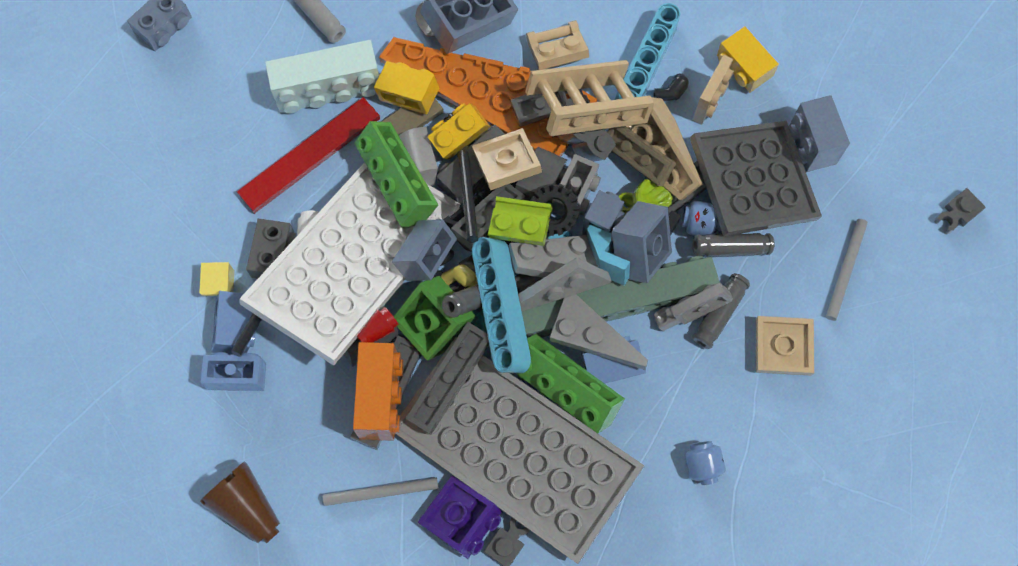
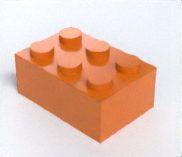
(377, 391)

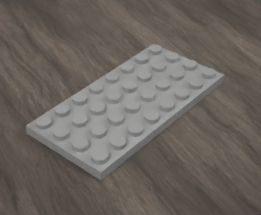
(527, 457)

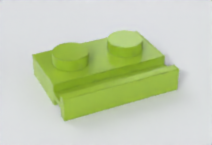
(520, 221)

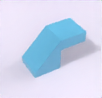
(603, 249)

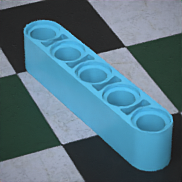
(651, 50)
(501, 306)

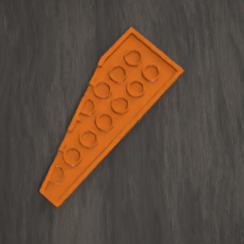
(479, 82)

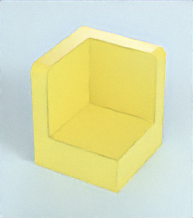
(216, 278)

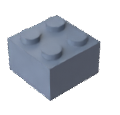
(819, 133)
(643, 240)

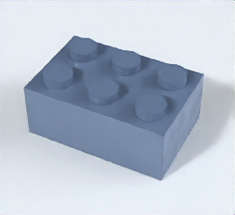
(466, 21)

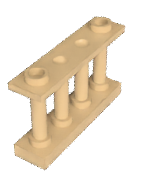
(584, 115)

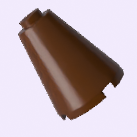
(243, 505)

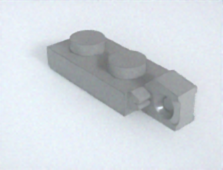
(694, 306)

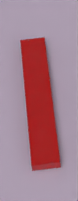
(308, 155)

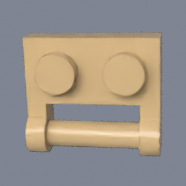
(557, 51)

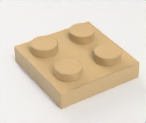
(714, 90)
(506, 159)
(784, 345)

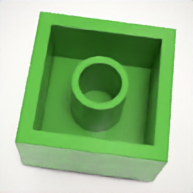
(426, 323)

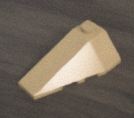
(665, 136)

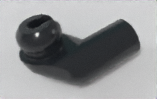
(674, 90)

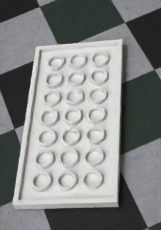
(337, 269)

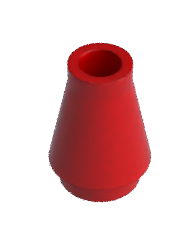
(378, 326)

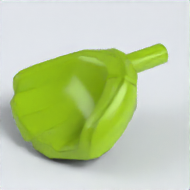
(652, 193)

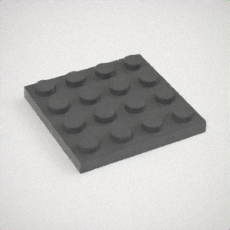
(755, 177)

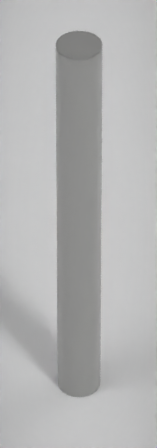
(846, 269)
(380, 491)

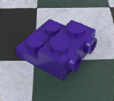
(461, 517)

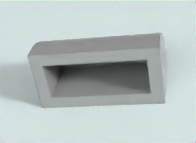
(421, 152)

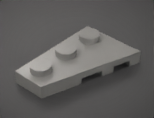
(546, 259)

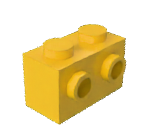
(750, 62)
(407, 87)
(458, 131)

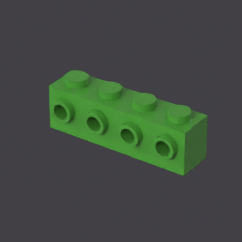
(395, 173)
(571, 386)

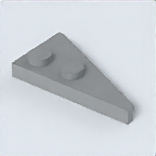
(564, 282)
(585, 330)

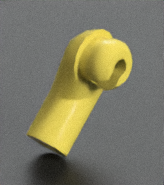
(462, 275)

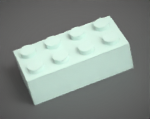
(323, 76)

